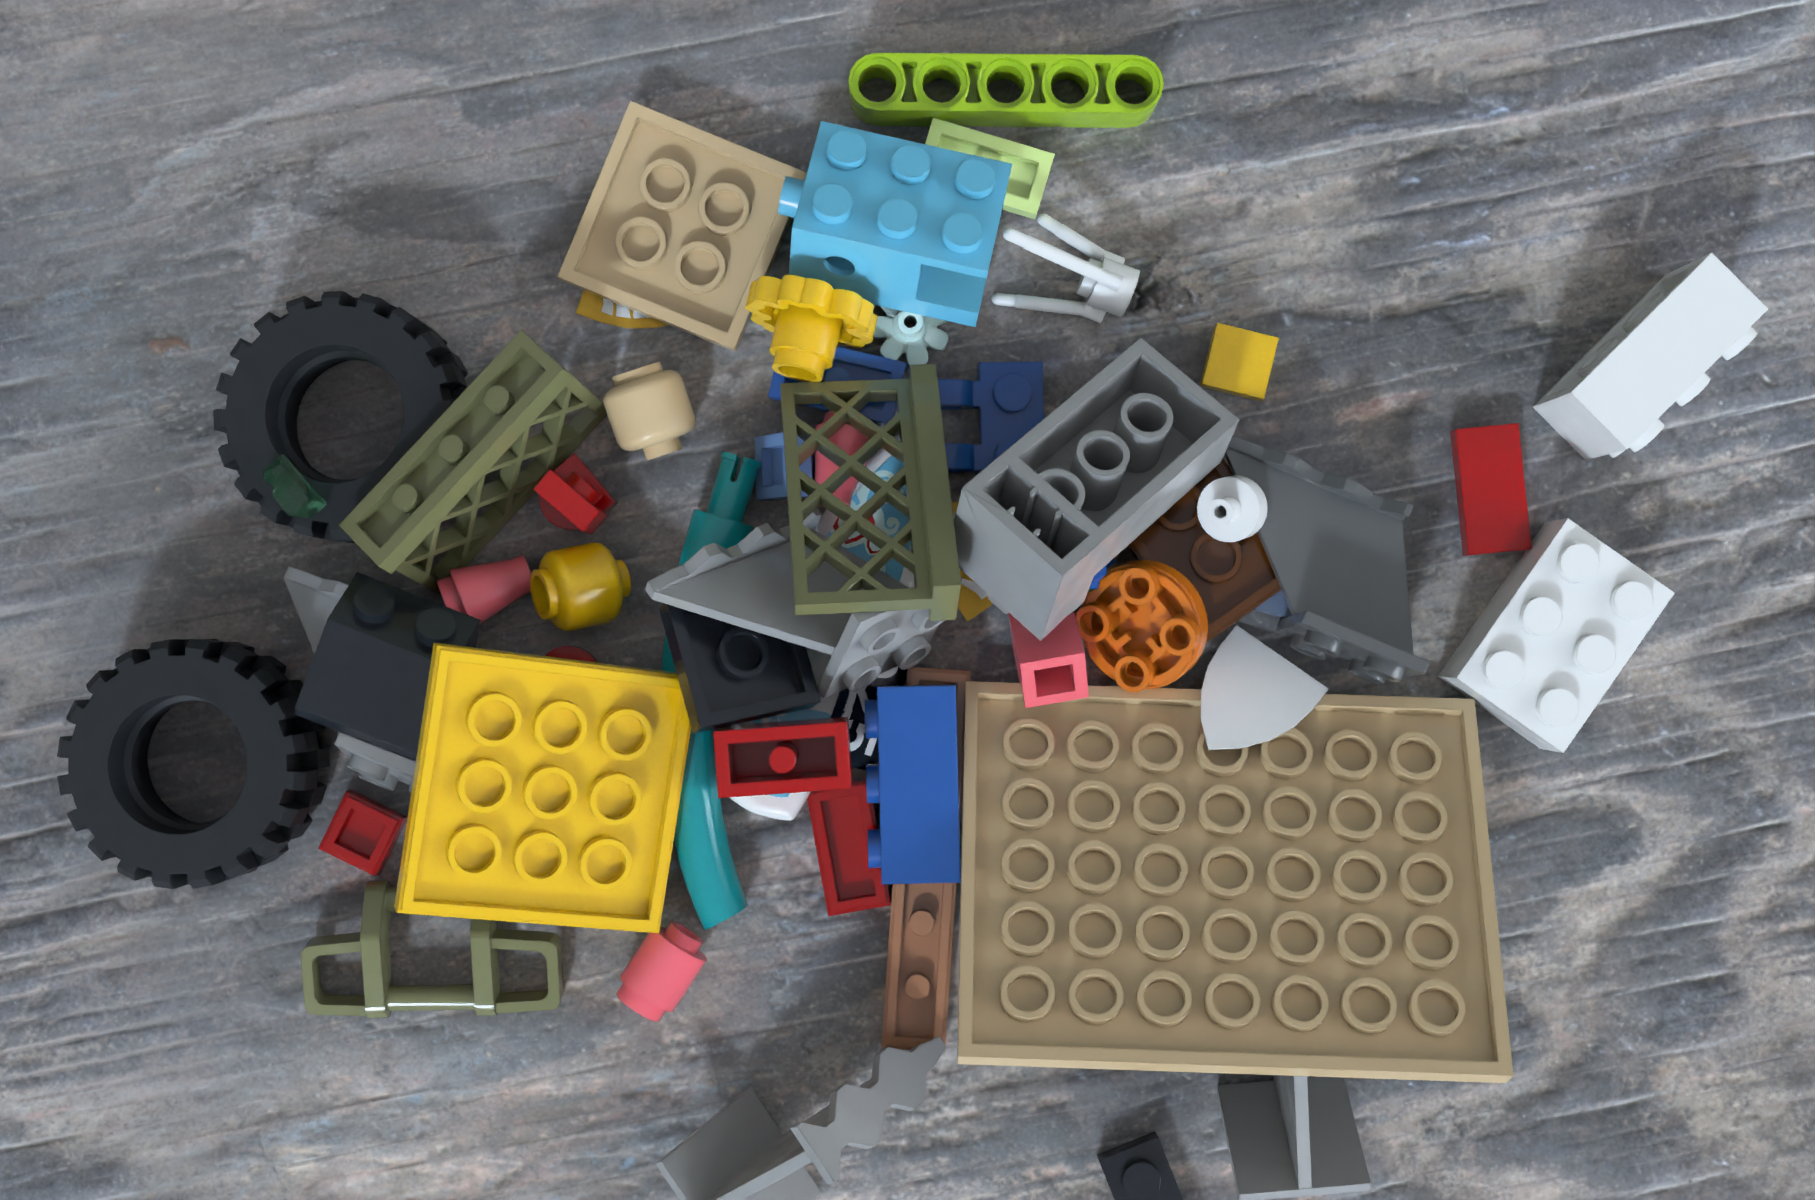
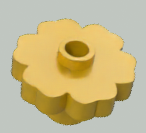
(809, 322)

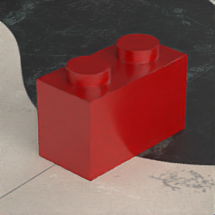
(783, 757)

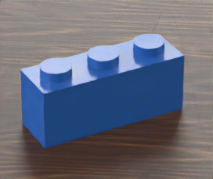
(914, 784)

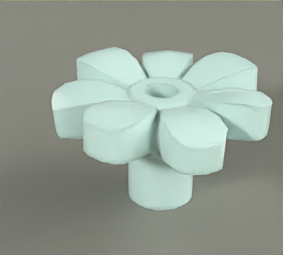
(909, 340)

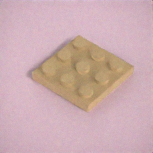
(680, 226)

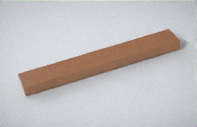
(922, 925)

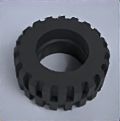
(287, 360)
(113, 779)

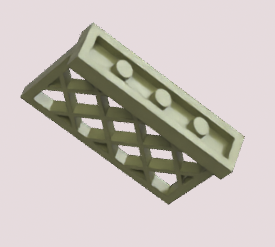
(449, 463)
(926, 501)

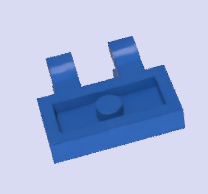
(1007, 405)

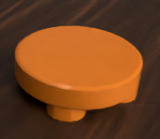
(1143, 625)

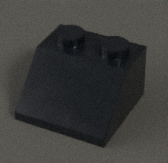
(377, 662)

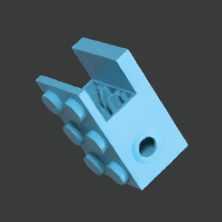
(896, 221)

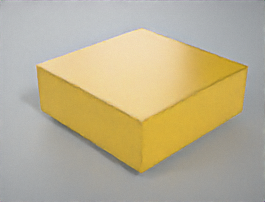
(1239, 362)

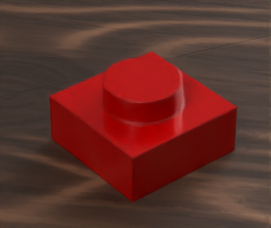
(573, 499)

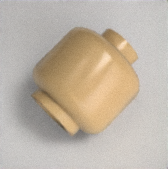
(649, 410)

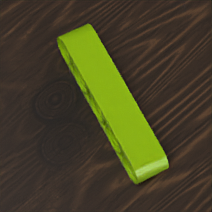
(1032, 74)

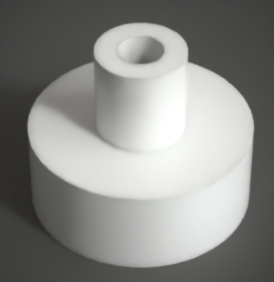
(1232, 508)

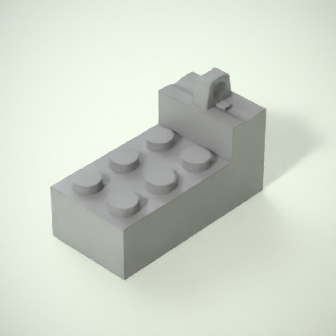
(1087, 485)

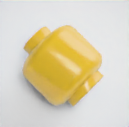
(579, 586)

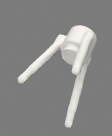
(1103, 281)

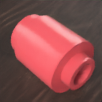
(661, 971)

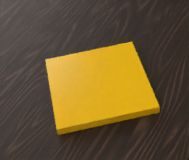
(544, 791)

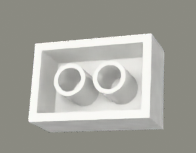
(1652, 359)
(1556, 635)

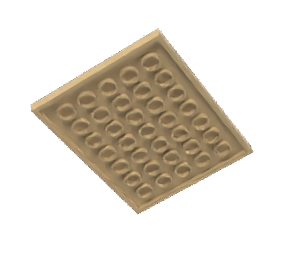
(1228, 904)

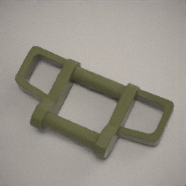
(383, 998)

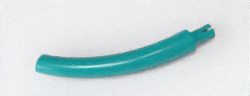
(700, 824)

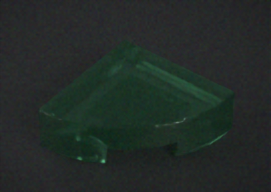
(292, 489)

